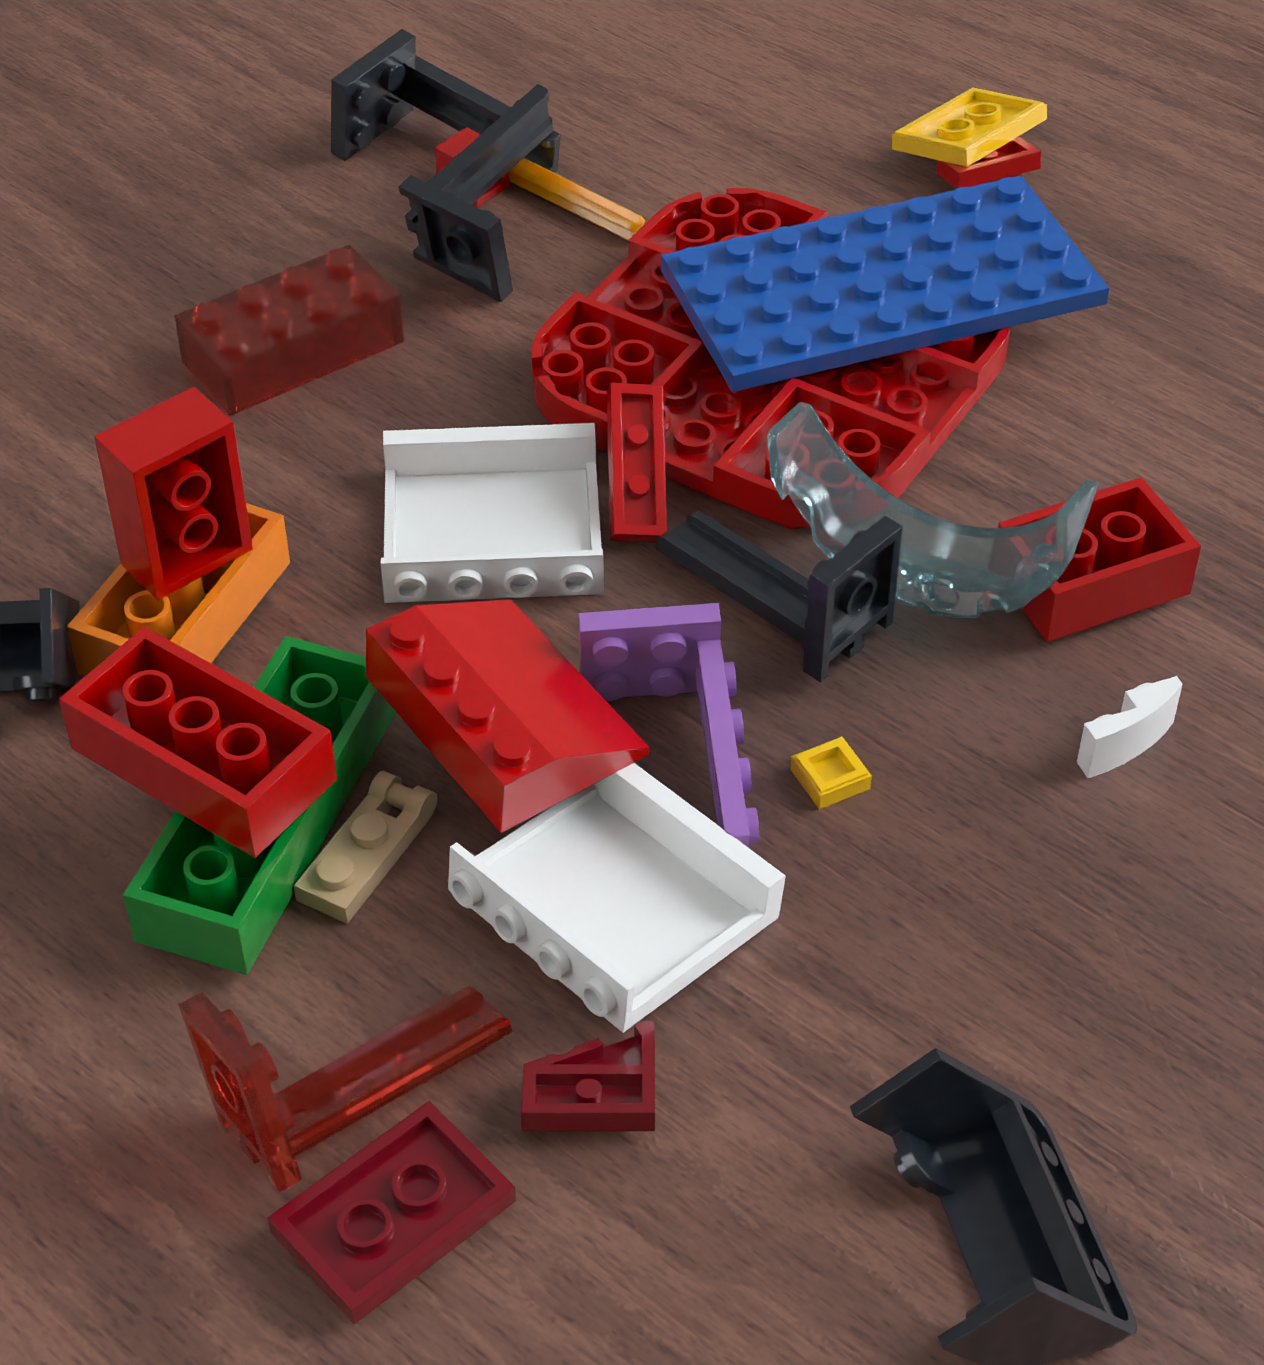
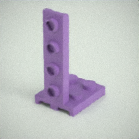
(670, 654)

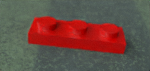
(636, 462)

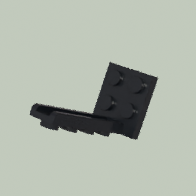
(392, 80)
(451, 230)
(821, 612)

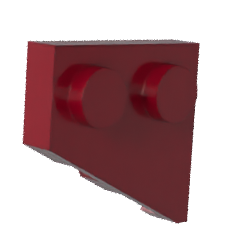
(593, 1086)

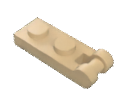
(365, 847)

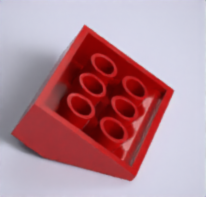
(497, 706)

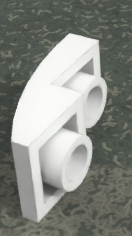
(1123, 736)

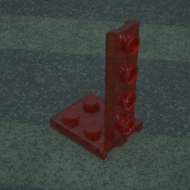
(352, 1087)

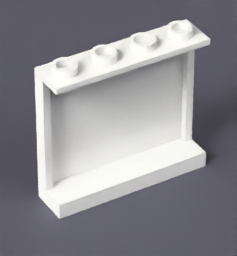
(491, 513)
(620, 893)

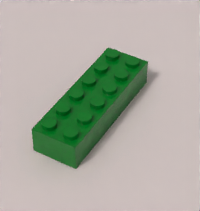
(213, 898)

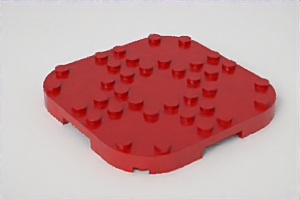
(634, 331)

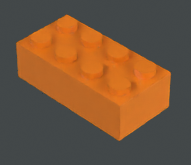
(195, 616)

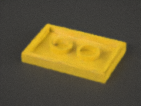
(969, 126)

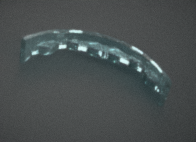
(941, 563)

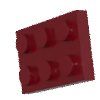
(391, 1211)

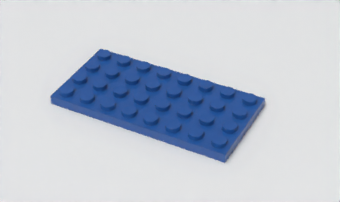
(880, 282)

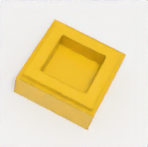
(830, 772)

